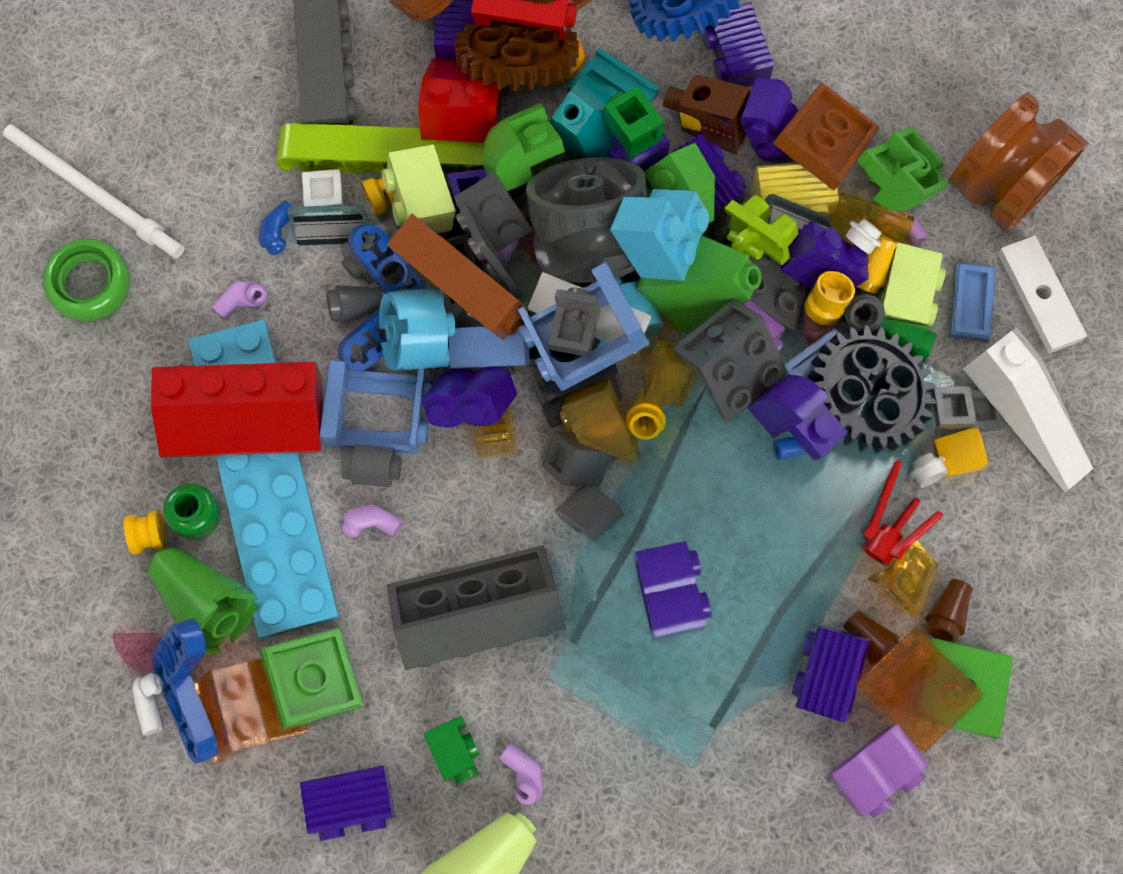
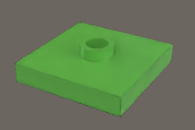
(991, 676)
(310, 678)

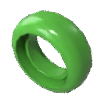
(66, 259)

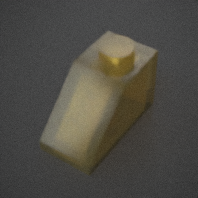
(600, 421)

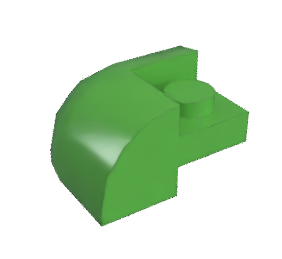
(519, 144)
(904, 170)

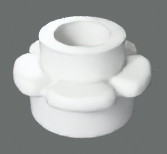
(864, 235)
(928, 470)

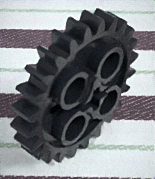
(903, 406)

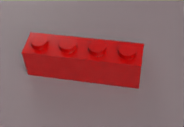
(237, 409)

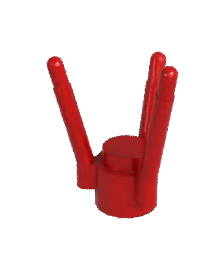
(884, 542)

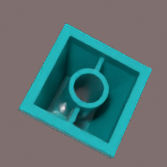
(581, 121)

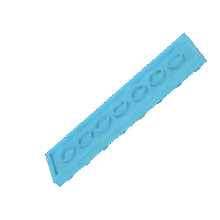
(270, 509)

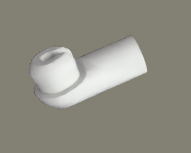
(144, 692)

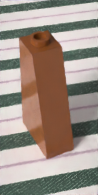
(458, 277)

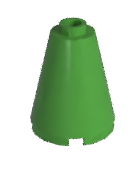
(202, 593)

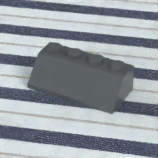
(475, 607)

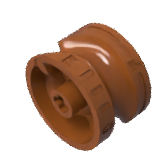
(1017, 162)

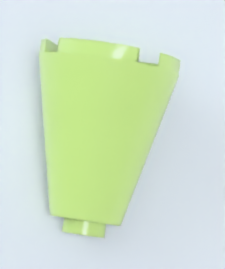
(495, 849)

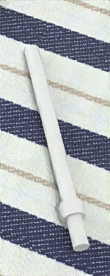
(146, 229)

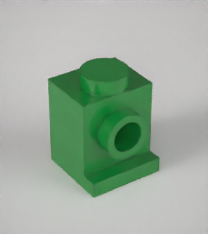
(635, 109)
(453, 751)

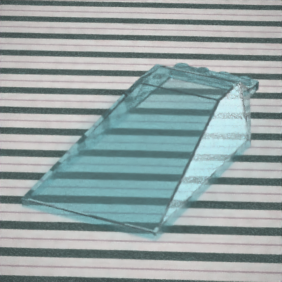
(770, 554)

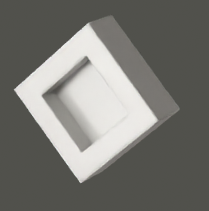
(322, 188)

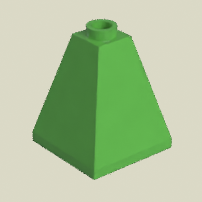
(709, 285)

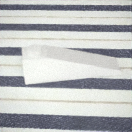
(1025, 396)

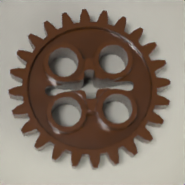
(515, 54)

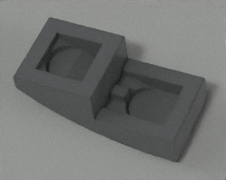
(964, 408)
(590, 512)

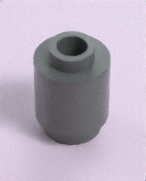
(371, 465)

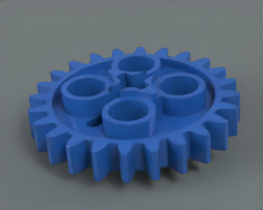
(679, 16)

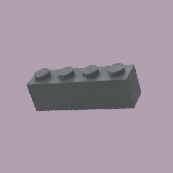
(322, 62)

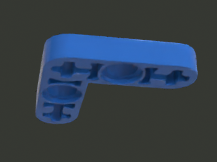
(365, 257)
(173, 662)

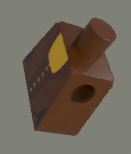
(711, 109)

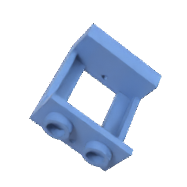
(566, 374)
(342, 380)

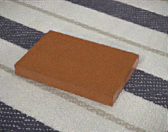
(826, 136)

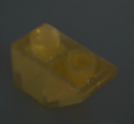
(663, 375)

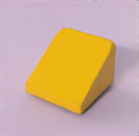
(962, 451)

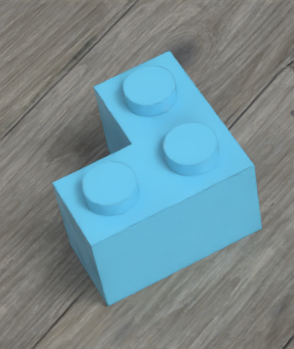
(661, 232)

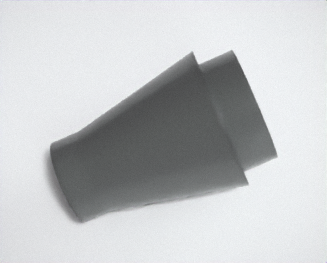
(352, 302)
(873, 317)

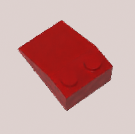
(455, 106)

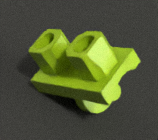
(755, 236)

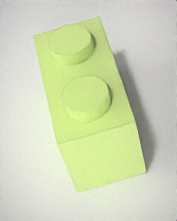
(419, 188)
(912, 285)

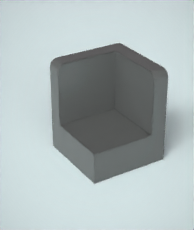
(574, 462)

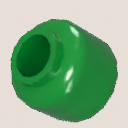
(186, 500)

